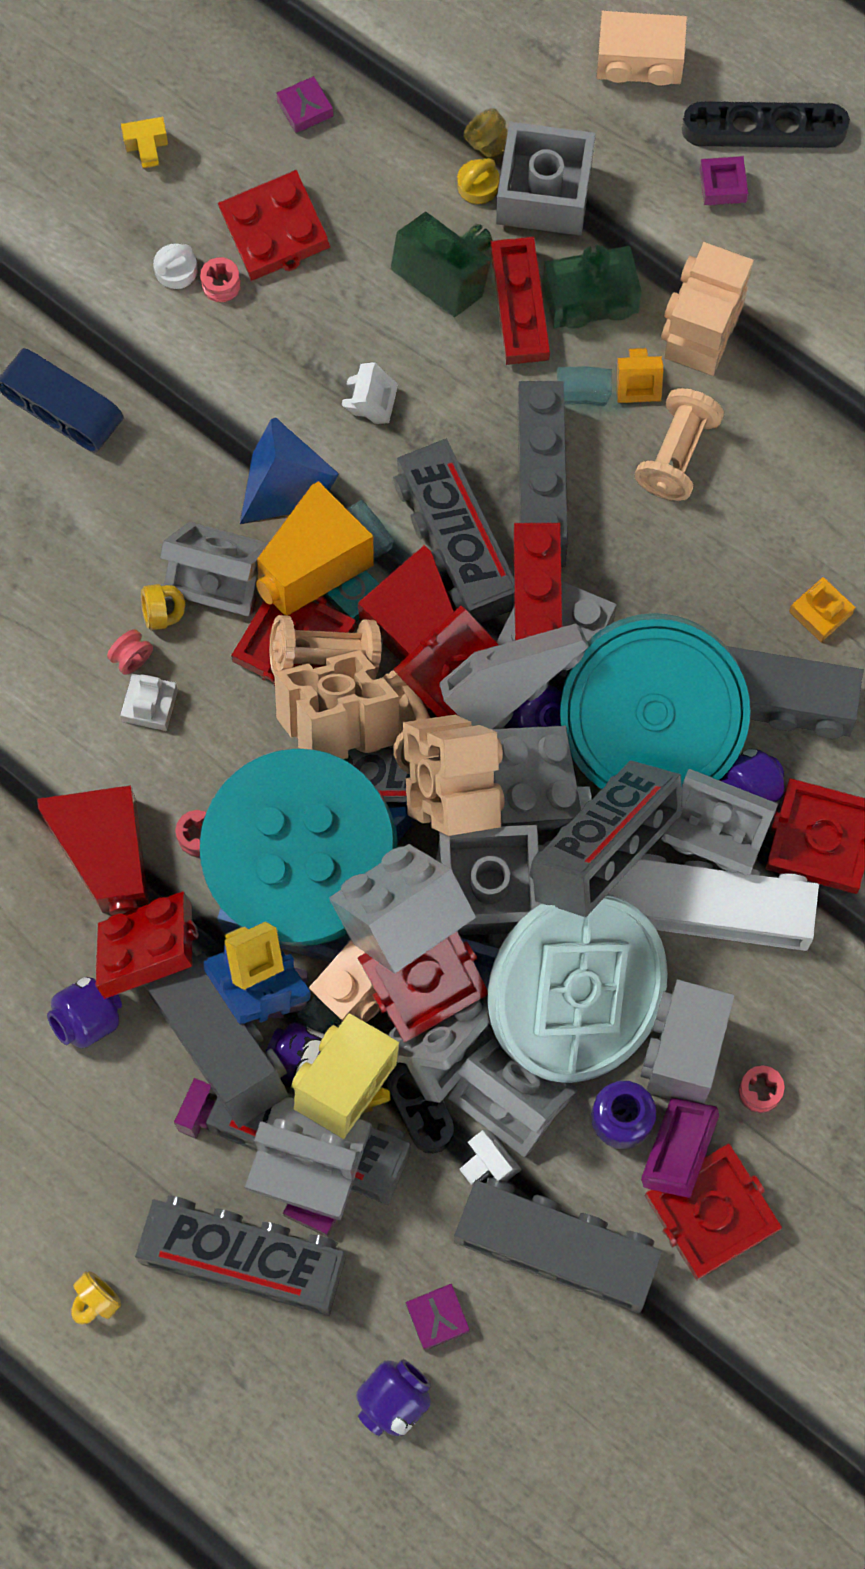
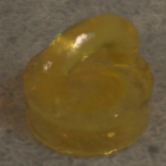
(484, 130)

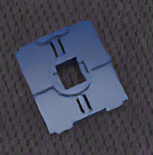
(263, 998)

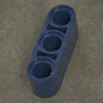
(60, 400)

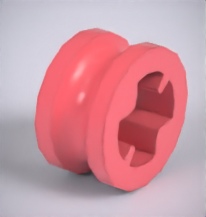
(220, 266)
(130, 651)
(187, 820)
(772, 1079)

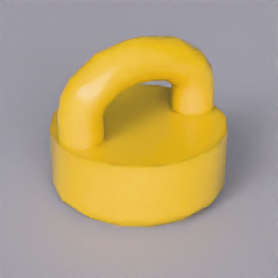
(478, 181)
(155, 608)
(97, 1295)

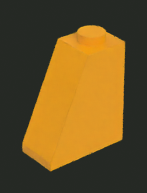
(313, 552)

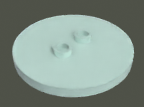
(577, 990)

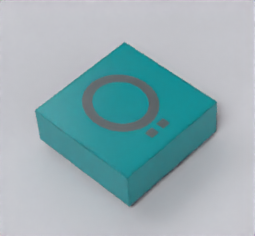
(348, 594)

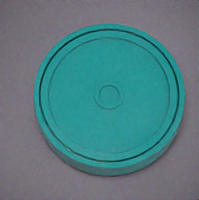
(655, 696)
(289, 838)

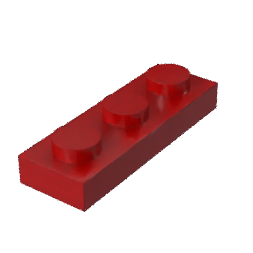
(520, 300)
(537, 578)

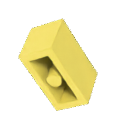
(344, 1075)

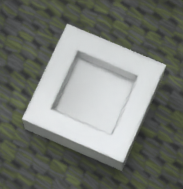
(372, 394)
(149, 702)
(489, 1160)

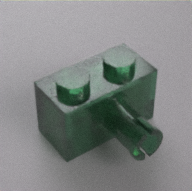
(442, 263)
(592, 287)

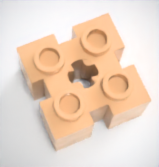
(706, 307)
(337, 706)
(453, 774)

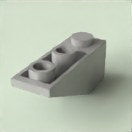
(505, 676)

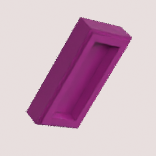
(680, 1147)

